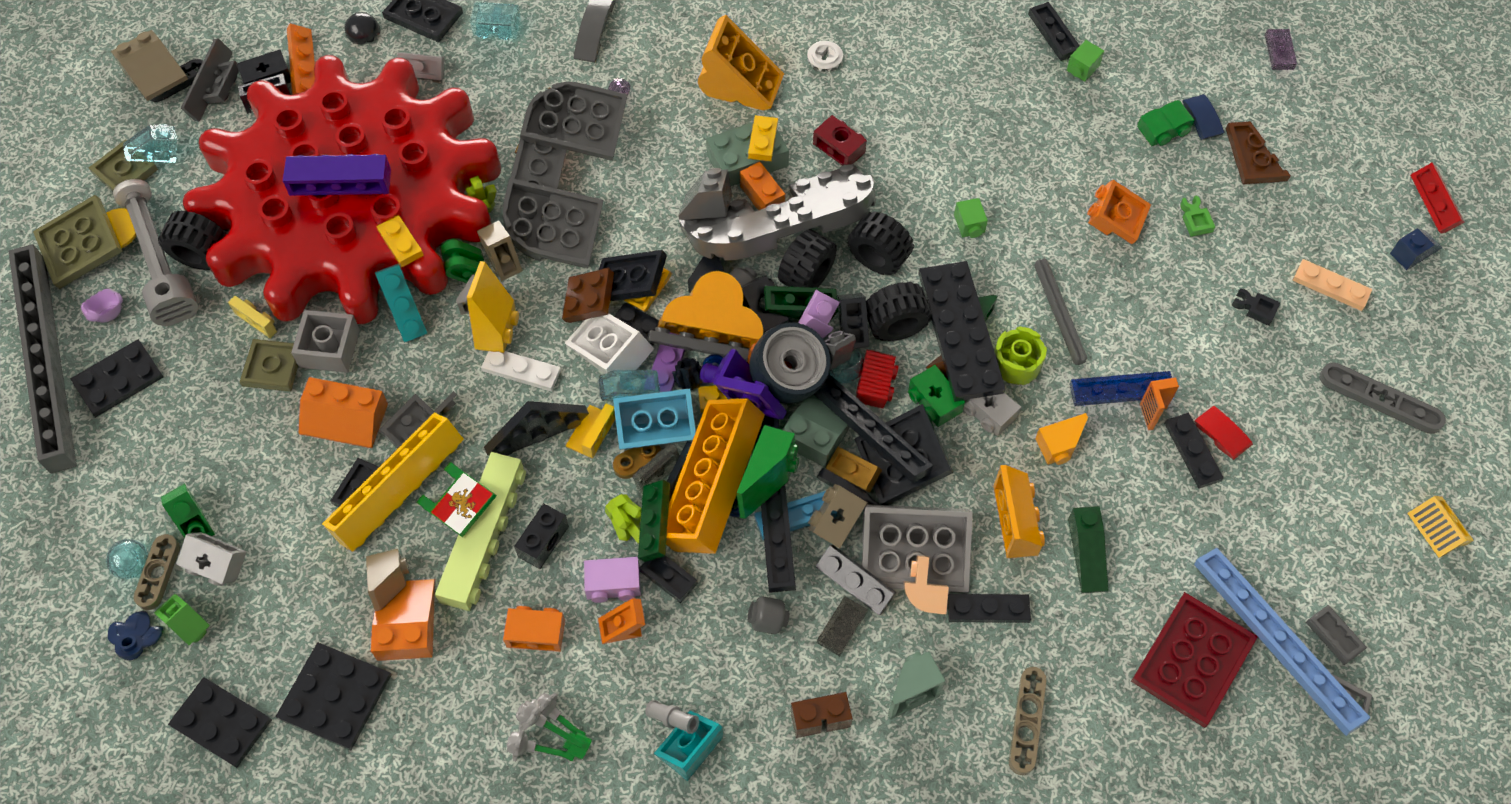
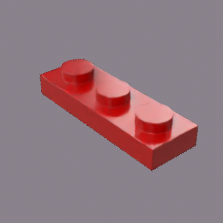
(1437, 198)

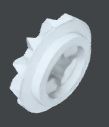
(818, 50)

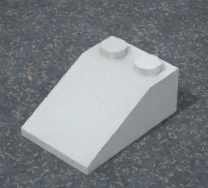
(609, 344)

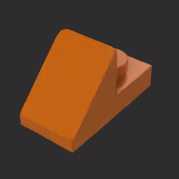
(622, 622)

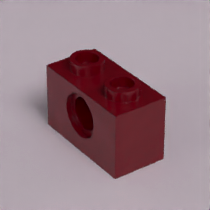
(839, 141)

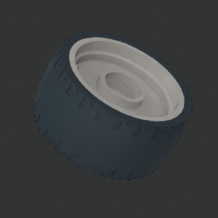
(805, 353)

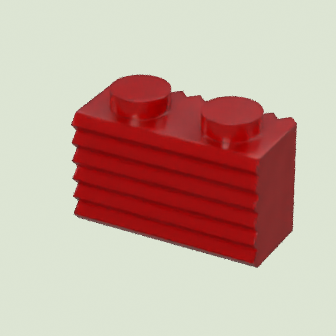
(876, 379)

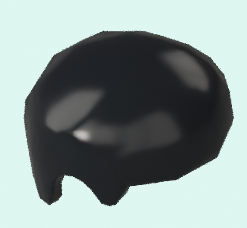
(361, 28)

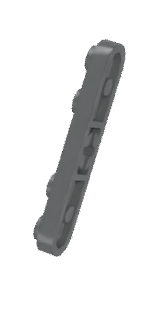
(1396, 403)

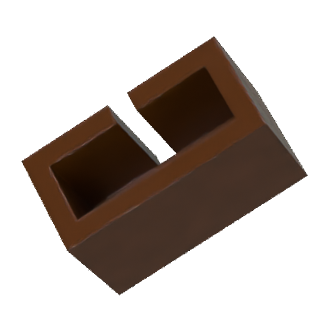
(809, 713)

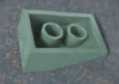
(816, 430)

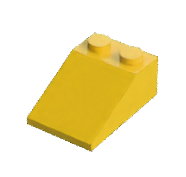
(490, 311)

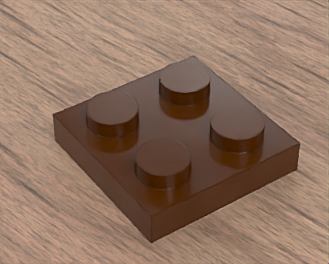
(588, 295)

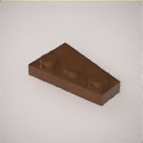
(1252, 156)

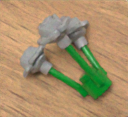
(536, 713)

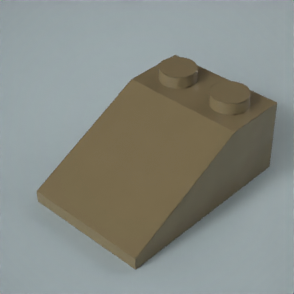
(149, 65)

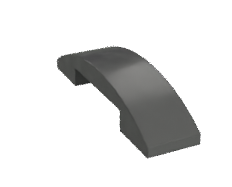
(592, 29)

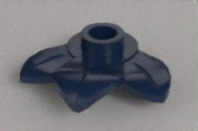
(135, 632)

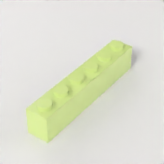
(472, 553)

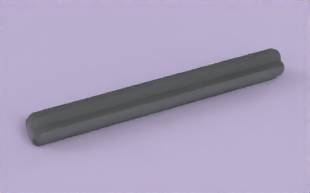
(1060, 312)

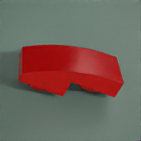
(1224, 432)

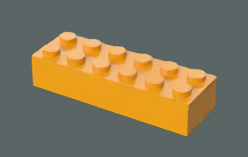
(712, 475)

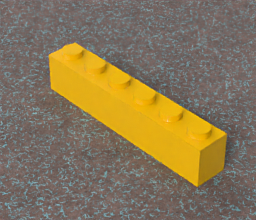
(393, 482)

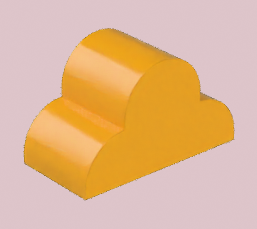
(738, 68)
(714, 311)

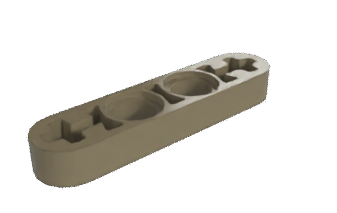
(1031, 721)

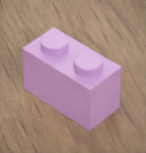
(612, 579)

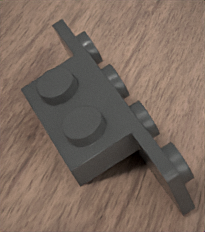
(212, 80)
(410, 418)

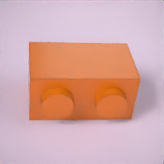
(760, 186)
(534, 629)

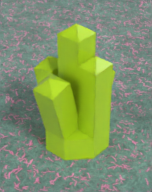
(477, 191)
(624, 517)

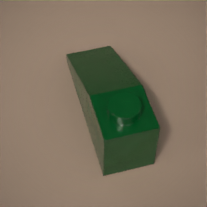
(793, 300)
(1089, 548)

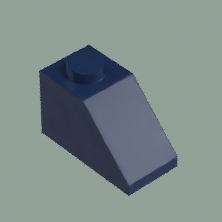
(1414, 248)

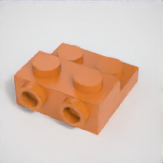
(1118, 211)

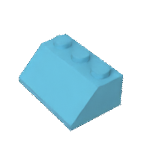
(654, 419)

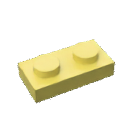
(247, 312)

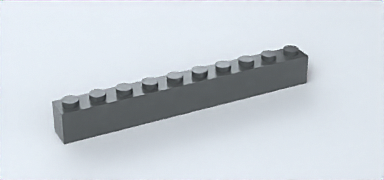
(42, 360)

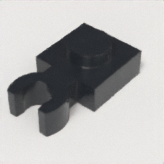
(1260, 307)

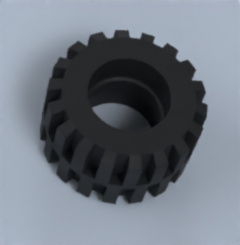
(189, 237)
(880, 243)
(807, 260)
(898, 311)

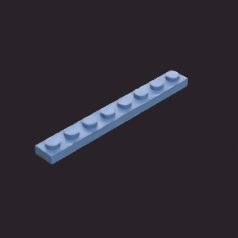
(1282, 642)

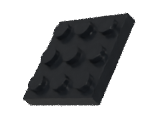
(920, 433)
(333, 696)

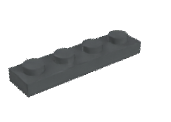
(686, 341)

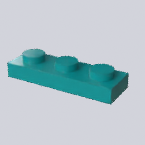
(401, 302)

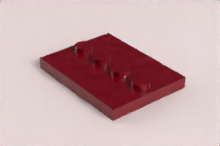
(1194, 659)

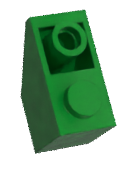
(185, 512)

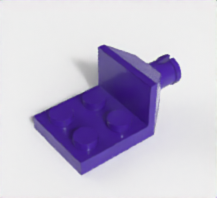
(735, 382)

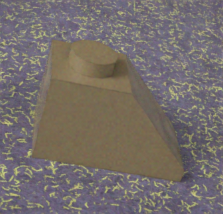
(500, 250)
(385, 576)

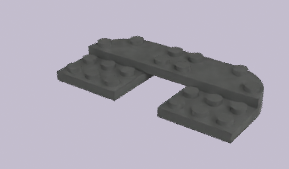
(822, 201)
(537, 213)

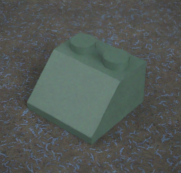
(917, 684)

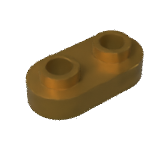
(636, 458)

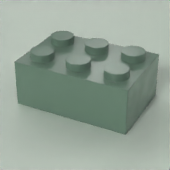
(731, 149)

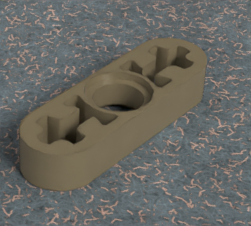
(151, 563)

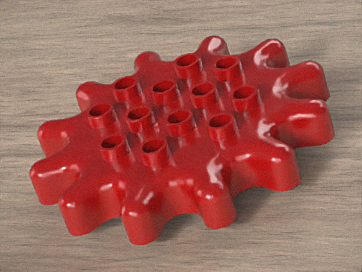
(333, 239)

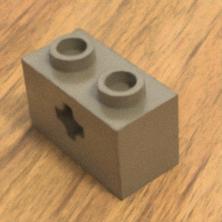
(833, 529)

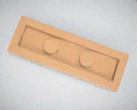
(1332, 285)

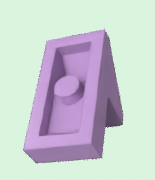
(819, 313)

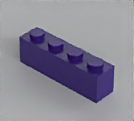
(337, 175)

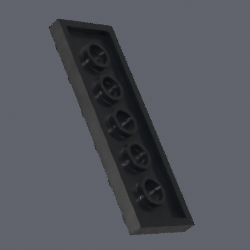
(961, 331)

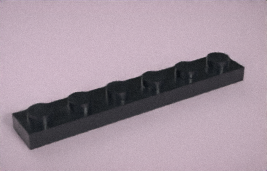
(873, 430)

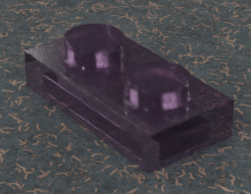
(1280, 49)

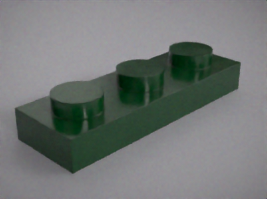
(654, 520)

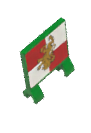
(460, 503)

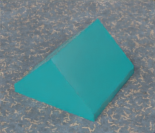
(688, 751)

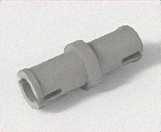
(672, 716)

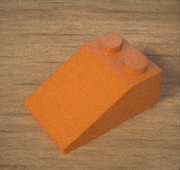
(405, 624)

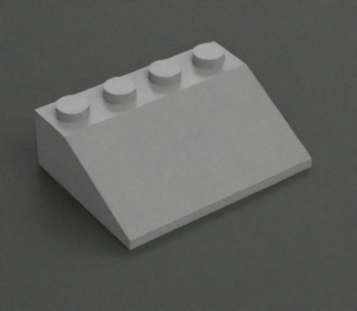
(899, 533)

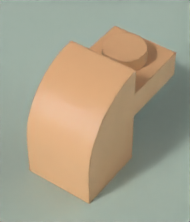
(923, 595)

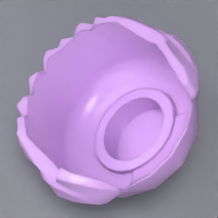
(102, 306)

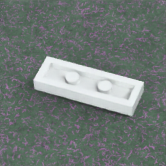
(521, 369)

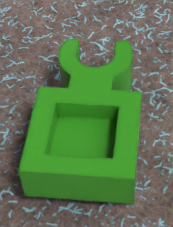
(1196, 220)

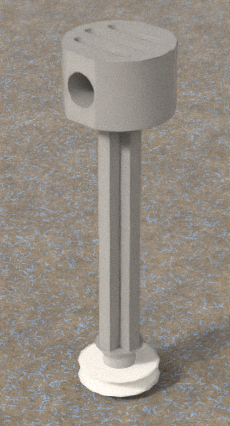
(167, 295)

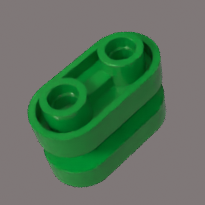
(460, 259)

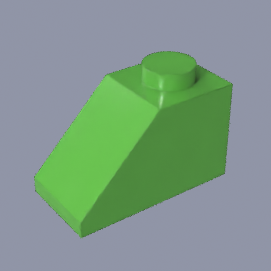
(182, 619)

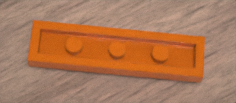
(300, 58)

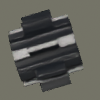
(687, 374)

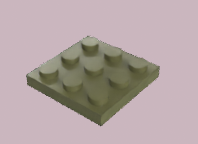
(77, 241)

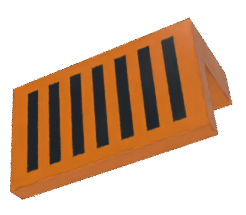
(1157, 399)

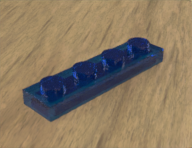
(1113, 388)

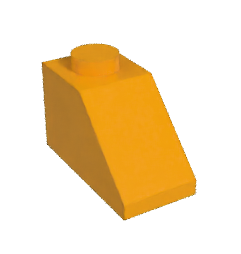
(1060, 439)

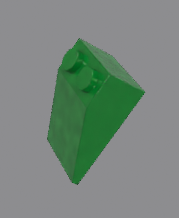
(768, 469)

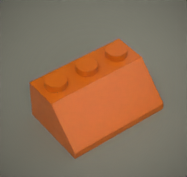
(341, 412)

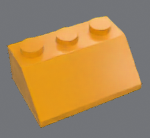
(1017, 513)

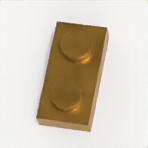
(854, 469)

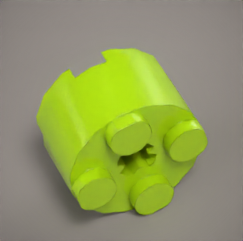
(1020, 355)

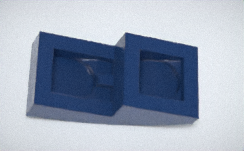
(1205, 116)

